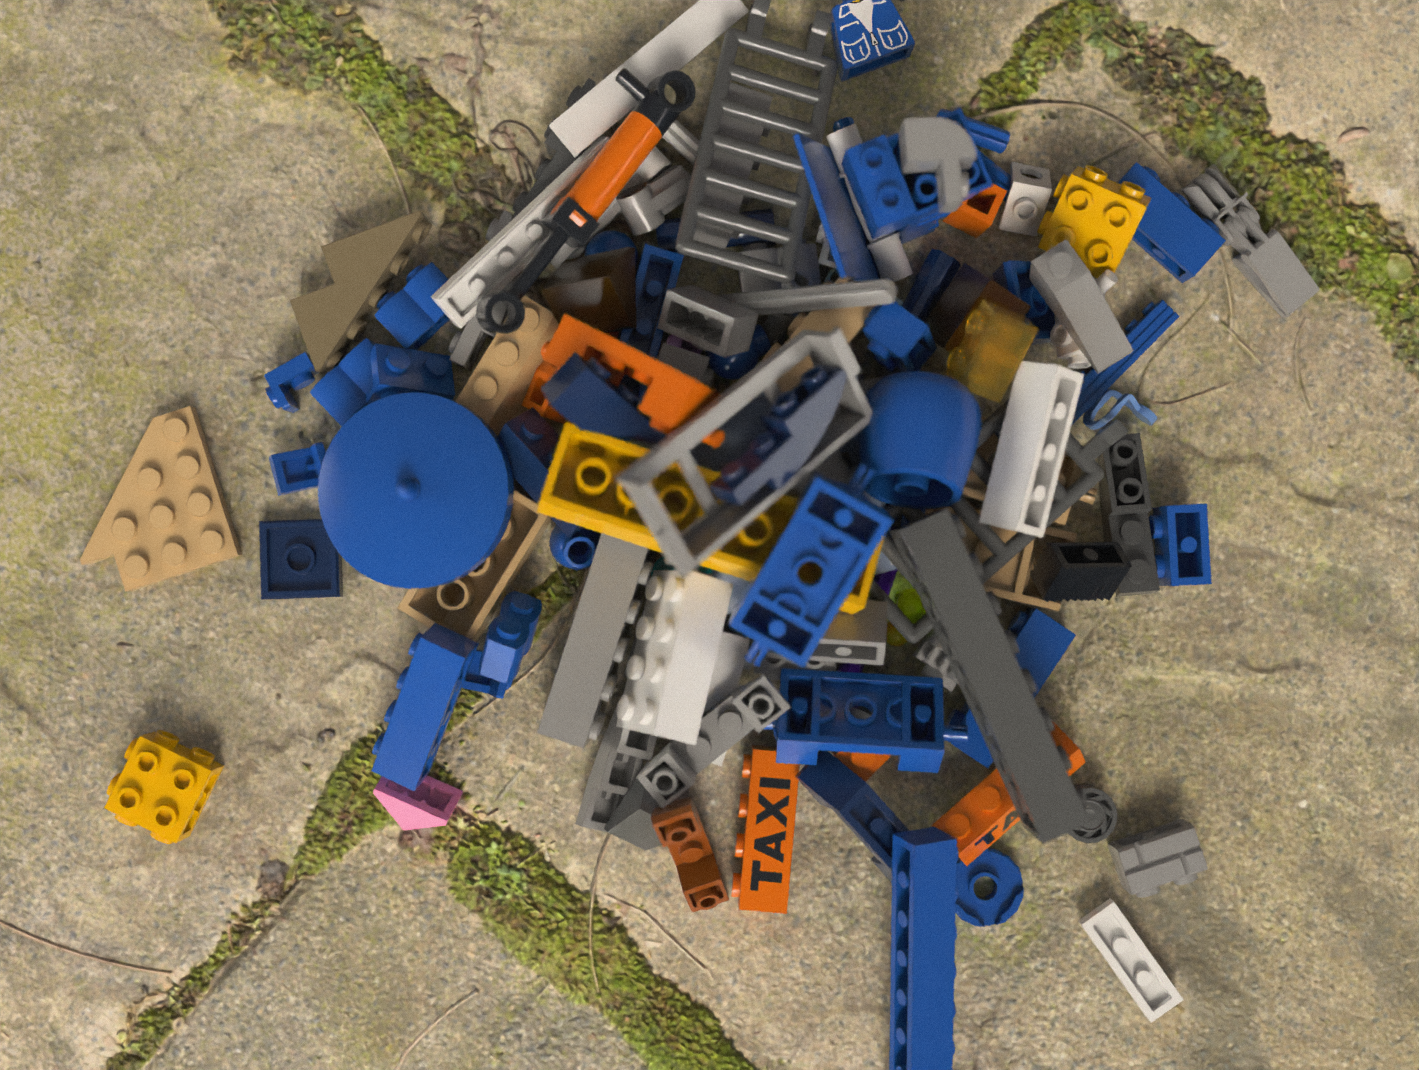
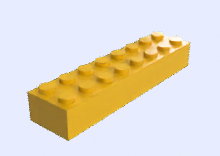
(585, 493)

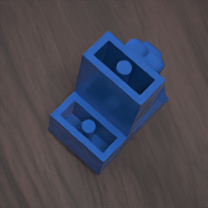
(899, 200)

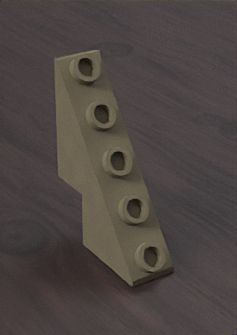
(361, 273)

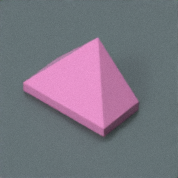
(423, 808)

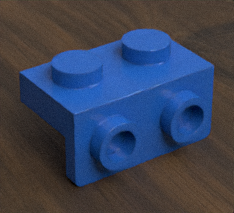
(408, 371)

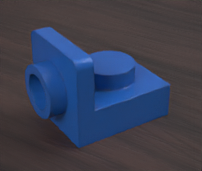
(293, 374)

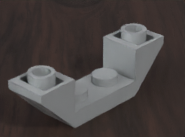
(721, 727)

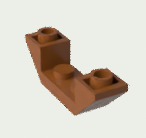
(687, 840)

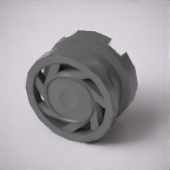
(1101, 814)

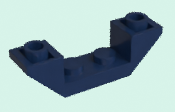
(855, 804)

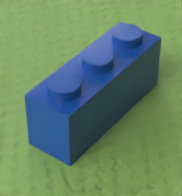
(1171, 229)

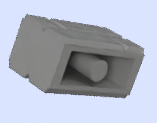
(1157, 858)

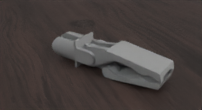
(1267, 260)

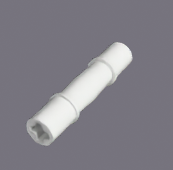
(887, 249)

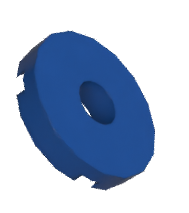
(1004, 898)

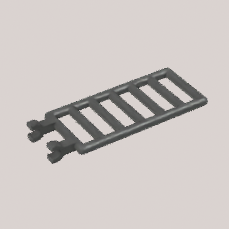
(711, 140)
(1001, 552)

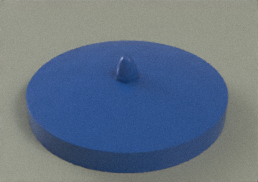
(415, 490)

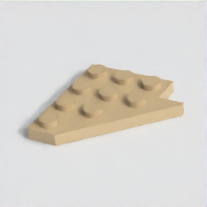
(166, 508)

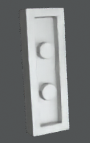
(1130, 960)

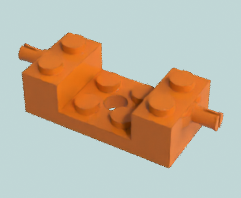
(671, 395)

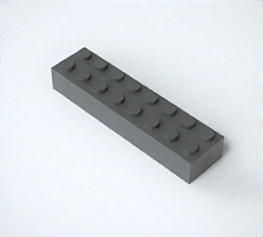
(990, 675)

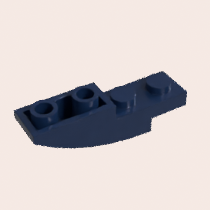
(794, 430)

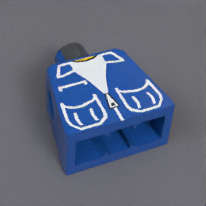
(868, 36)

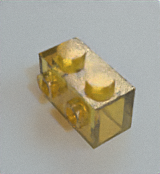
(991, 350)

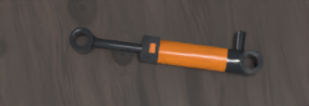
(577, 214)

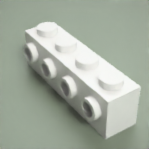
(1028, 449)

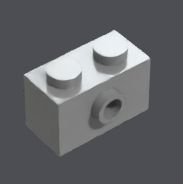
(707, 320)

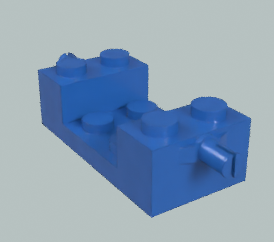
(831, 527)
(903, 721)

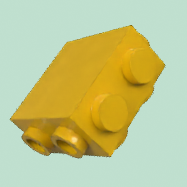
(1094, 217)
(163, 786)

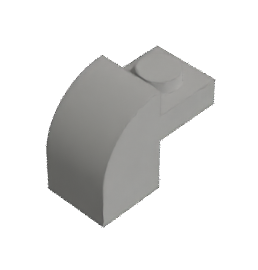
(940, 147)

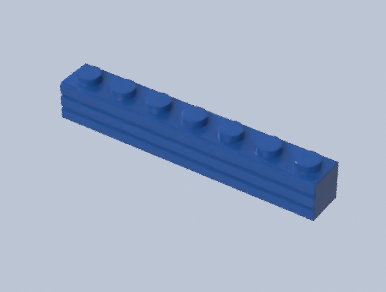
(1141, 336)

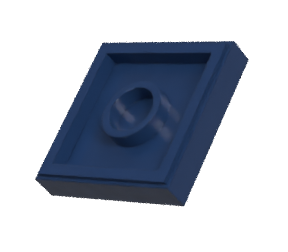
(298, 560)

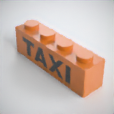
(988, 809)
(767, 833)

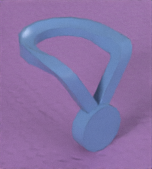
(1139, 410)

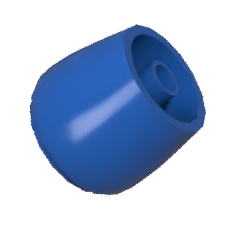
(919, 439)

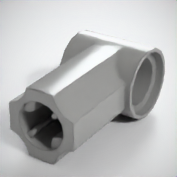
(649, 202)

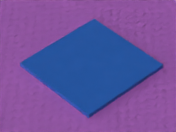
(836, 211)

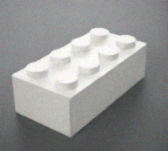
(674, 655)

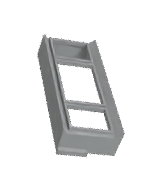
(724, 518)

